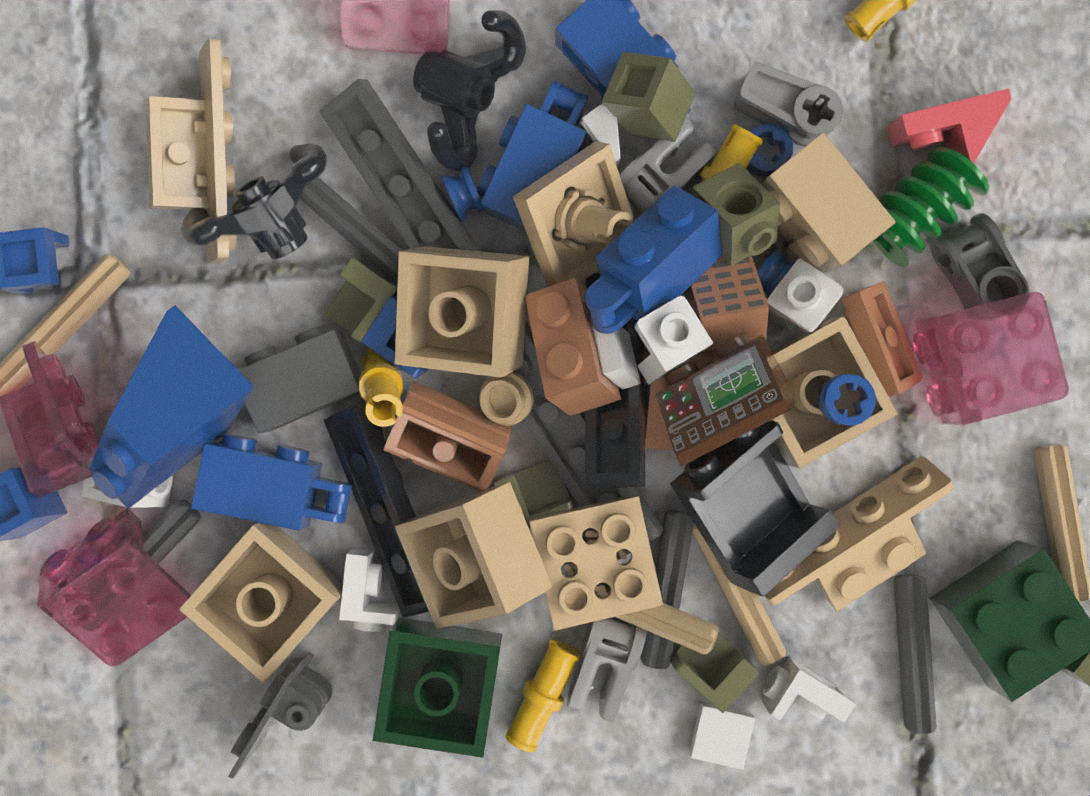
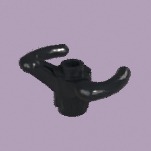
(465, 88)
(263, 209)

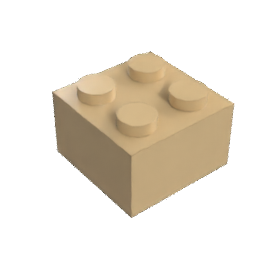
(825, 207)
(461, 310)
(807, 365)
(474, 557)
(263, 599)

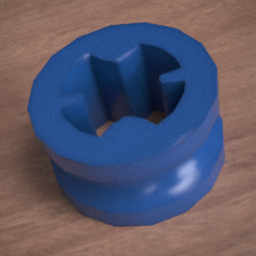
(776, 137)
(463, 193)
(773, 271)
(863, 406)

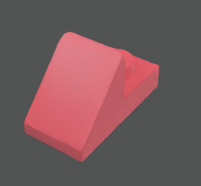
(959, 124)

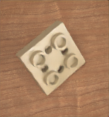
(578, 216)
(618, 527)

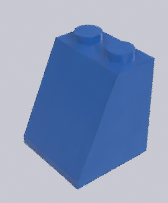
(170, 408)

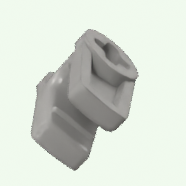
(784, 100)
(644, 178)
(612, 644)

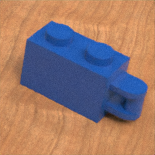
(600, 33)
(533, 148)
(654, 260)
(266, 485)

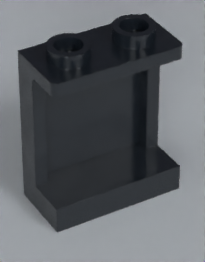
(752, 510)

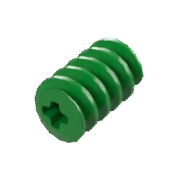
(928, 196)

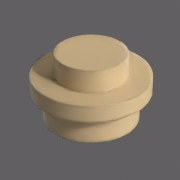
(506, 399)

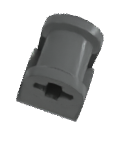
(982, 263)

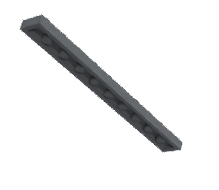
(428, 220)

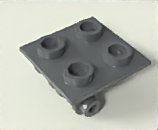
(292, 699)

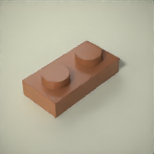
(882, 337)

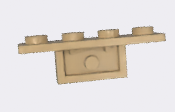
(189, 148)
(872, 538)

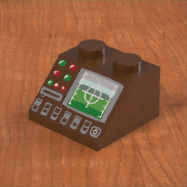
(723, 397)

